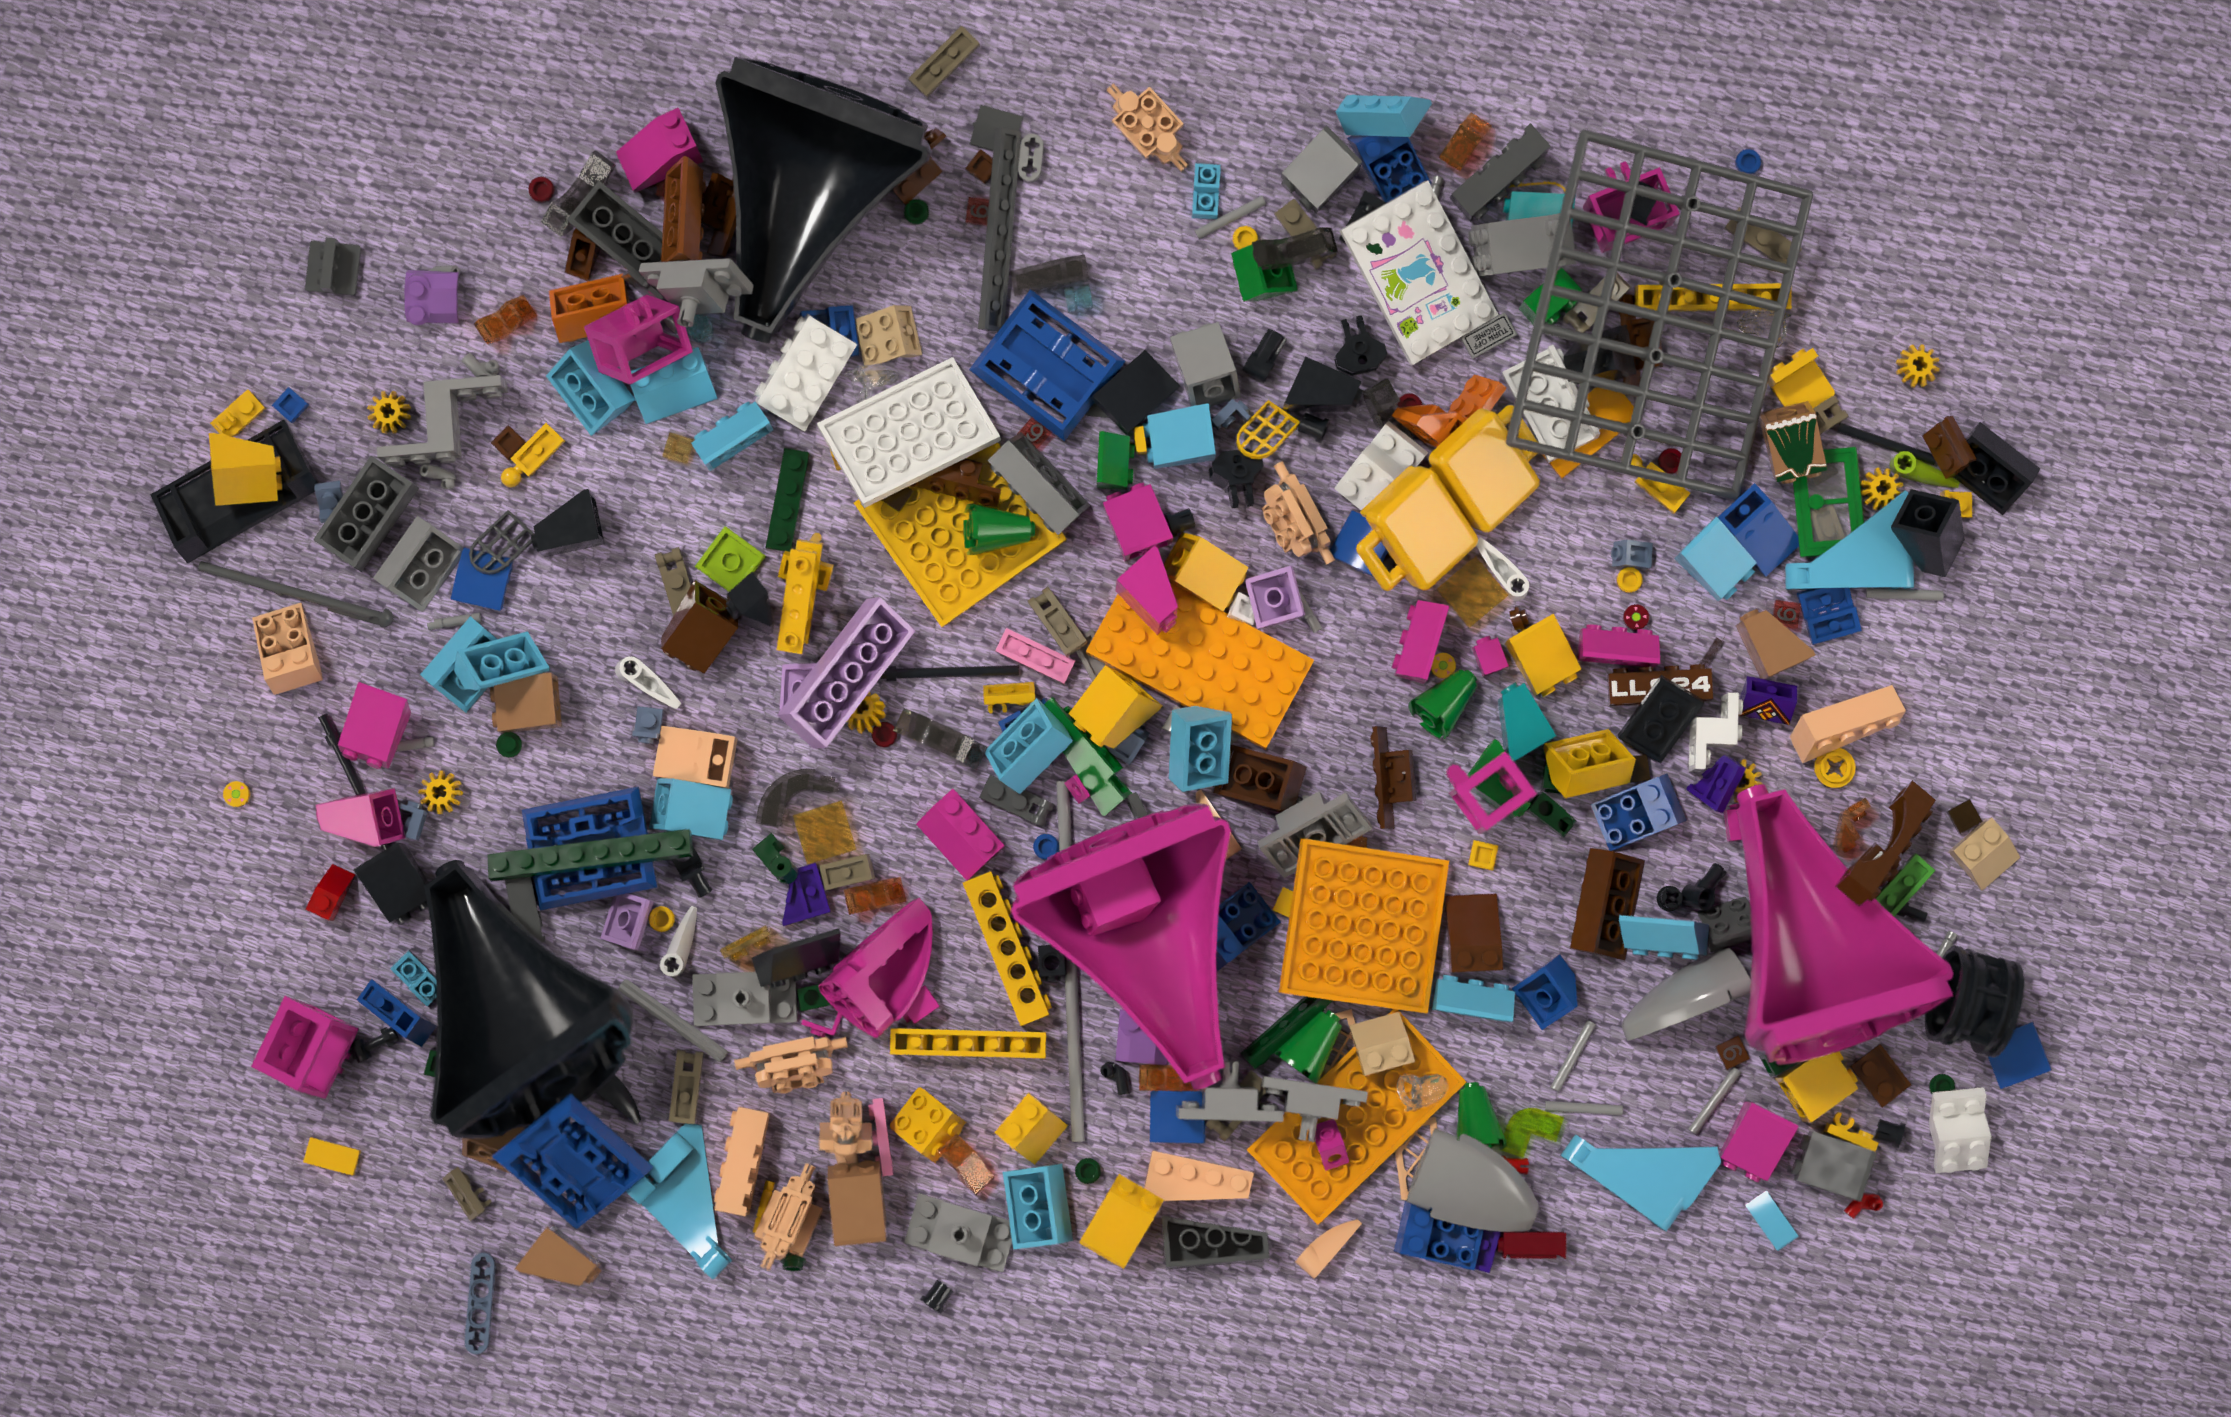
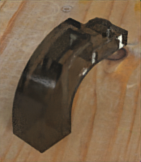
(595, 169)
(1294, 249)
(1381, 404)
(940, 738)
(782, 790)

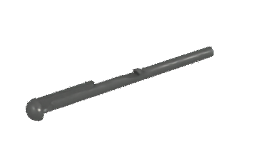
(344, 608)

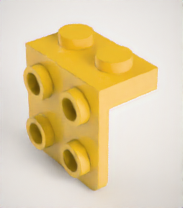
(1800, 380)
(926, 1124)

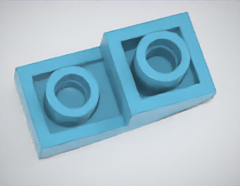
(1206, 191)
(416, 977)
(1772, 1221)

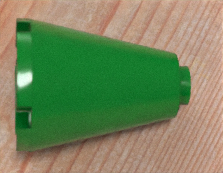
(994, 529)
(1444, 703)
(1312, 1045)
(1477, 1117)

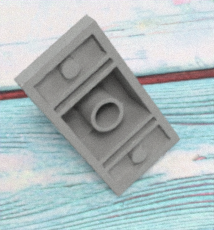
(696, 285)
(1312, 819)
(741, 1000)
(1312, 1101)
(1229, 1102)
(959, 1233)

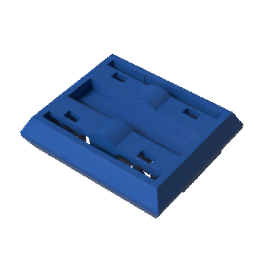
(1047, 364)
(586, 829)
(573, 1159)

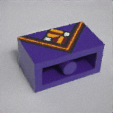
(1768, 700)

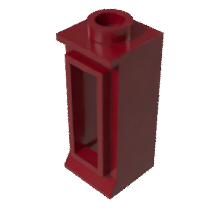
(1532, 1245)

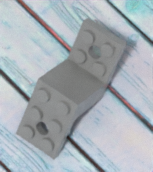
(1516, 245)
(442, 420)

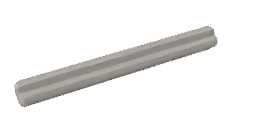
(673, 1020)

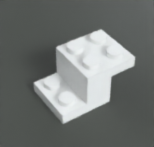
(1379, 465)
(1715, 732)
(1959, 1130)

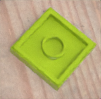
(729, 559)

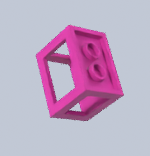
(1610, 203)
(633, 332)
(1510, 778)
(305, 1047)

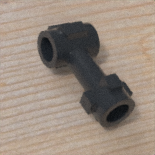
(361, 1050)

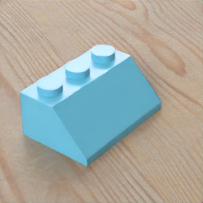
(1381, 115)
(674, 388)
(587, 392)
(731, 435)
(499, 662)
(441, 669)
(1027, 746)
(1199, 747)
(1664, 936)
(1474, 999)
(1037, 1206)

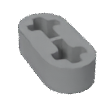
(1024, 157)

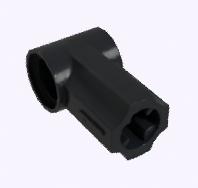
(1262, 360)

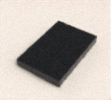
(1135, 392)
(1660, 719)

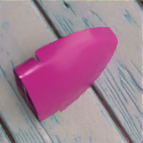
(883, 972)

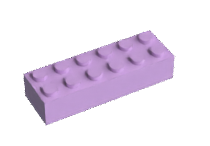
(846, 673)

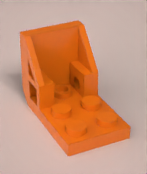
(1434, 425)

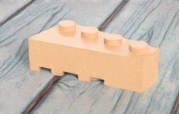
(1846, 722)
(742, 1161)
(1192, 1179)

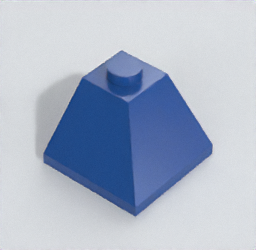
(1548, 992)

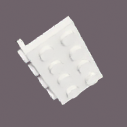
(804, 372)
(1553, 392)

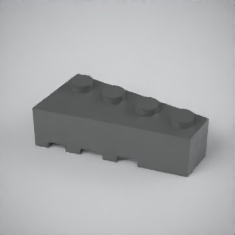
(1501, 173)
(1205, 1244)

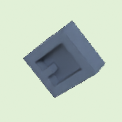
(1225, 416)
(328, 496)
(1632, 554)
(648, 724)
(1131, 745)
(414, 824)

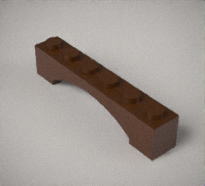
(1909, 809)

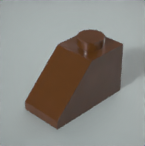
(581, 256)

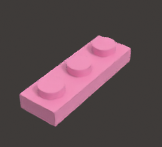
(1035, 656)
(880, 1136)

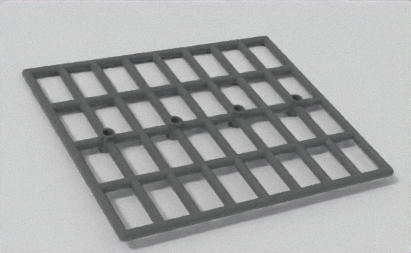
(1668, 279)

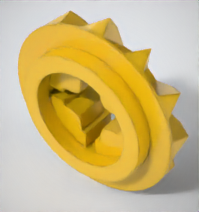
(1846, 769)

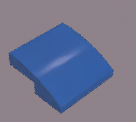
(839, 319)
(1351, 534)
(480, 588)
(1831, 623)
(2021, 1058)
(1164, 1123)

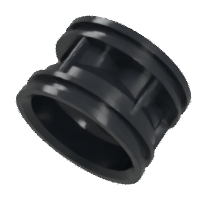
(1983, 1002)

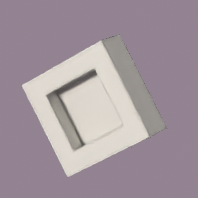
(1241, 609)

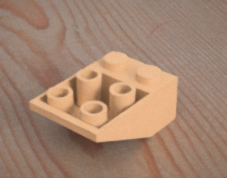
(286, 649)
(695, 756)

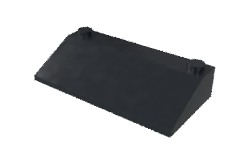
(200, 526)

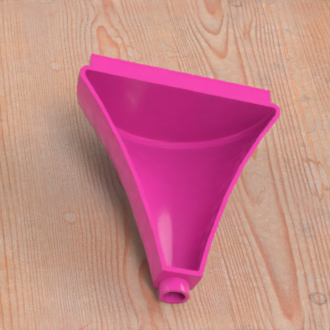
(1819, 961)
(1159, 966)

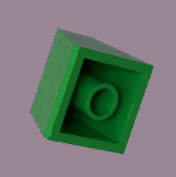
(1491, 788)

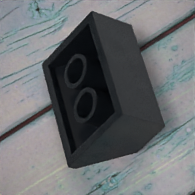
(1999, 470)
(797, 959)

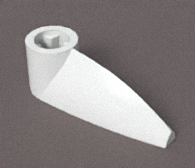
(1504, 570)
(646, 681)
(680, 944)

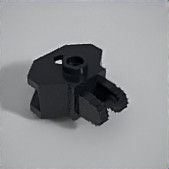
(1357, 348)
(1236, 475)

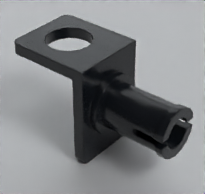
(1642, 206)
(692, 870)

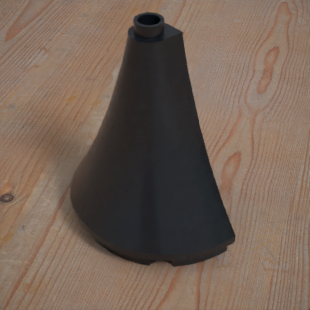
(804, 175)
(511, 1016)

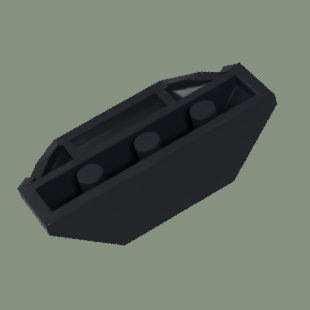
(750, 605)

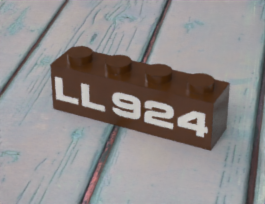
(1632, 687)

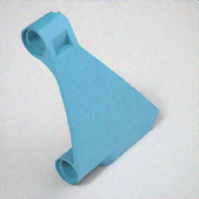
(1862, 559)
(1648, 1179)
(683, 1197)

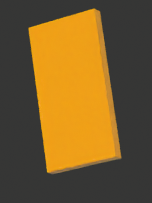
(1602, 404)

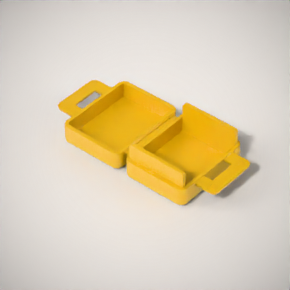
(1430, 512)

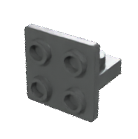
(333, 267)
(1727, 923)

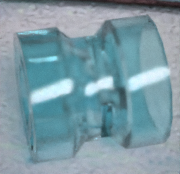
(1081, 298)
(702, 332)

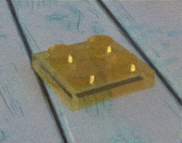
(1472, 592)
(824, 832)
(739, 948)

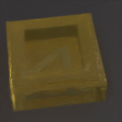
(678, 448)

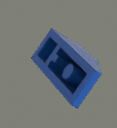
(396, 1013)

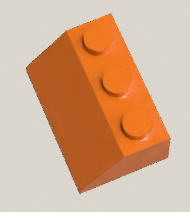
(584, 303)

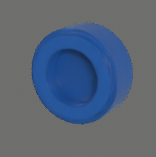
(1748, 161)
(1045, 846)

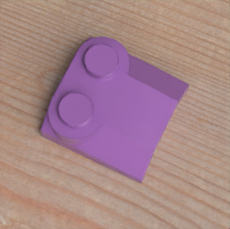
(431, 297)
(1134, 1044)

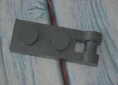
(1013, 802)

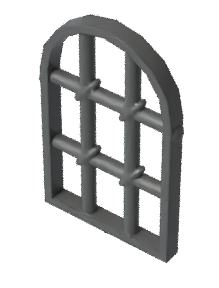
(500, 534)

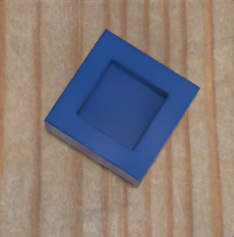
(290, 405)

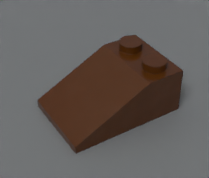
(1262, 779)
(1473, 933)

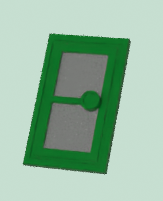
(1828, 504)

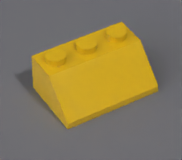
(1588, 763)

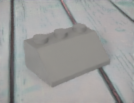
(419, 564)

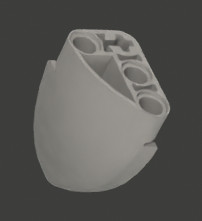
(1688, 993)
(1471, 1186)

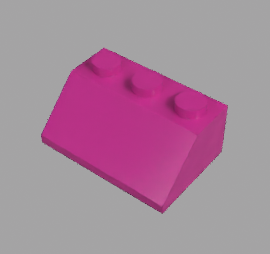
(1420, 640)
(1618, 646)
(960, 834)

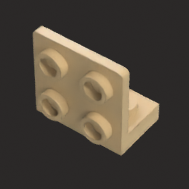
(888, 335)

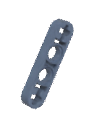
(476, 1302)

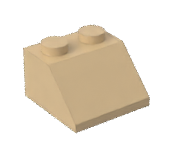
(1985, 853)
(1381, 1043)

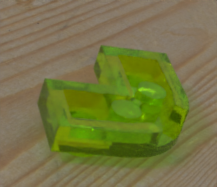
(1529, 1122)

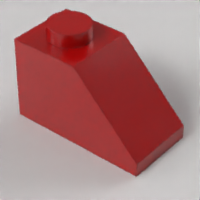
(330, 892)

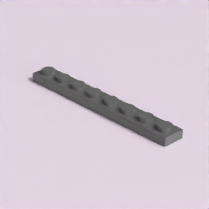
(999, 229)

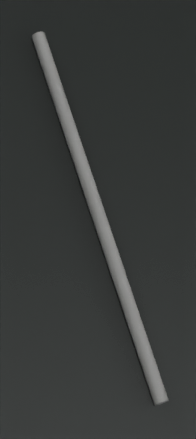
(1071, 989)

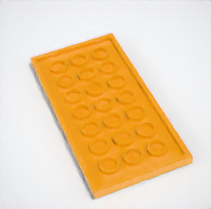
(1206, 663)
(1368, 1131)

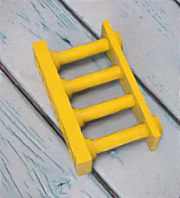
(799, 596)

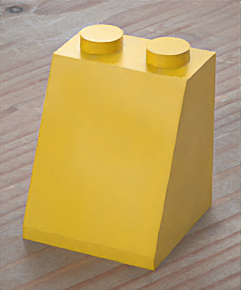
(243, 471)
(1204, 570)
(1543, 656)
(1113, 708)
(1817, 1085)
(1031, 1128)
(1121, 1221)

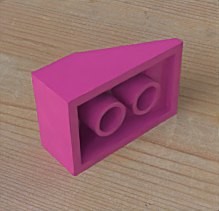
(657, 149)

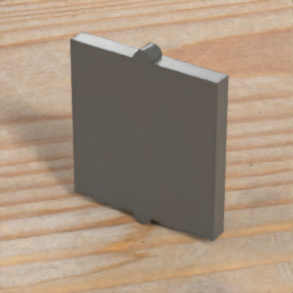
(987, 121)
(640, 285)

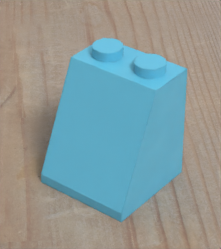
(1180, 437)
(1717, 560)
(692, 807)

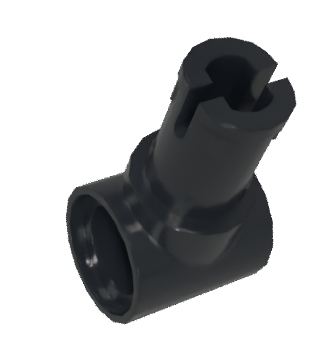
(1702, 894)

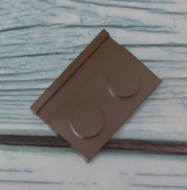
(1949, 447)
(1880, 1075)

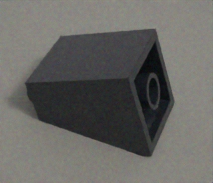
(1609, 363)
(1322, 390)
(569, 527)
(1930, 530)
(394, 883)

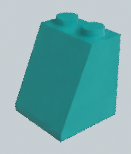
(1532, 204)
(1522, 722)

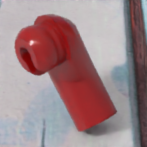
(1869, 1201)

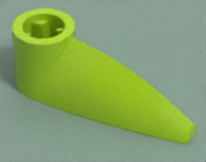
(1920, 471)

